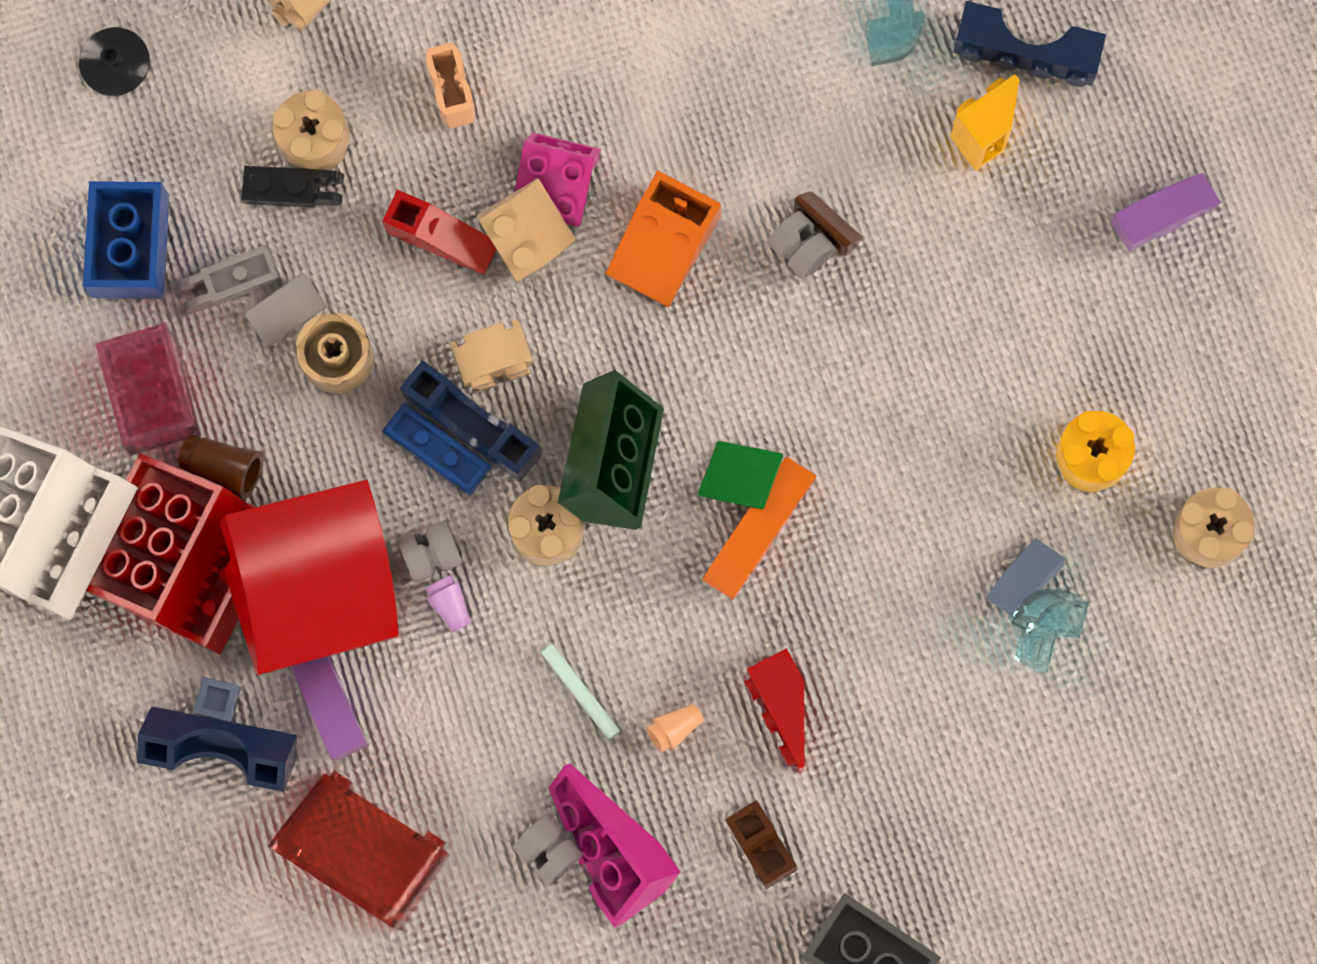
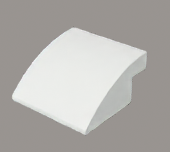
(54, 521)

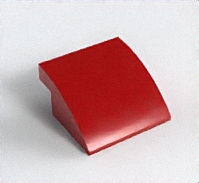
(172, 555)
(310, 576)

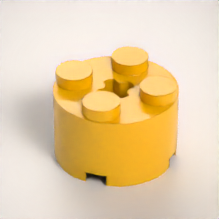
(1115, 450)

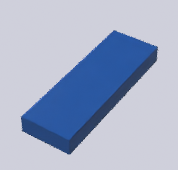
(437, 449)

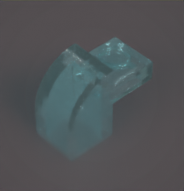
(894, 36)
(1041, 620)

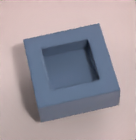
(217, 699)

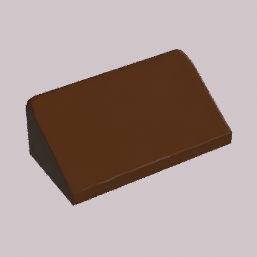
(828, 222)

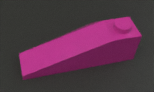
(621, 856)

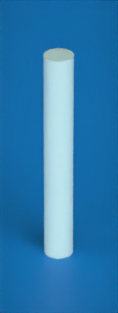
(580, 691)

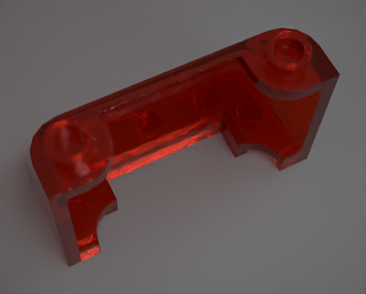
(360, 850)

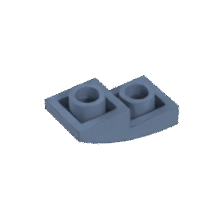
(1025, 576)

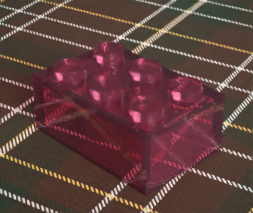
(148, 389)

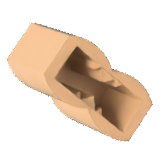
(450, 85)

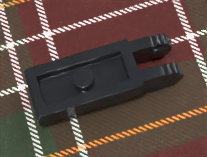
(289, 186)

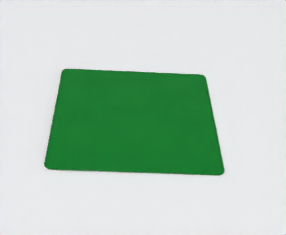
(740, 474)

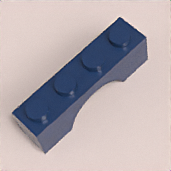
(986, 37)
(469, 422)
(176, 737)

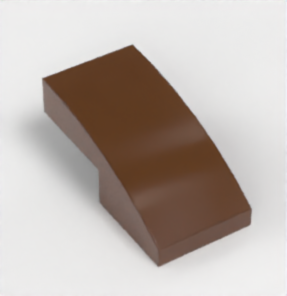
(761, 844)

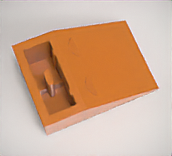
(664, 238)

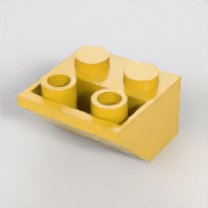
(986, 123)

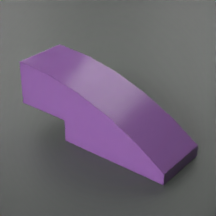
(1164, 211)
(330, 708)

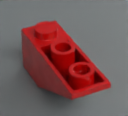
(438, 232)
(782, 695)

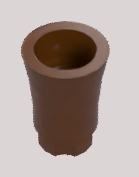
(222, 464)

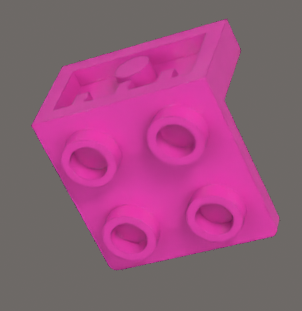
(562, 169)

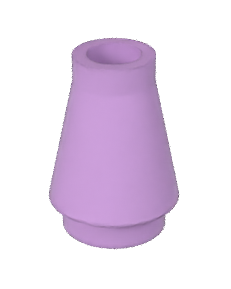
(449, 602)

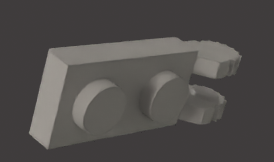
(231, 278)

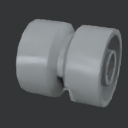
(801, 245)
(430, 551)
(547, 850)

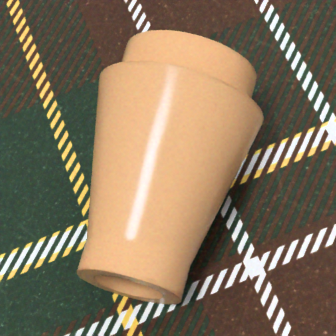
(672, 728)

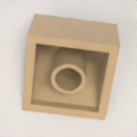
(526, 229)

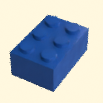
(126, 240)

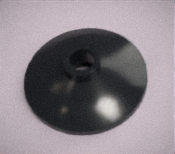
(120, 75)

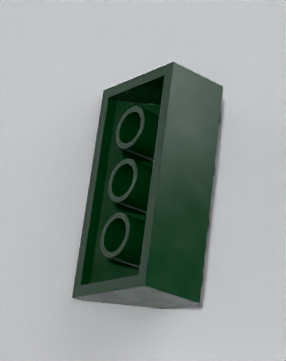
(611, 453)

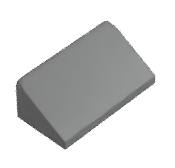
(285, 310)

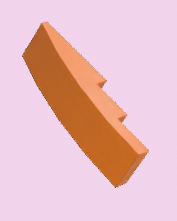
(759, 530)

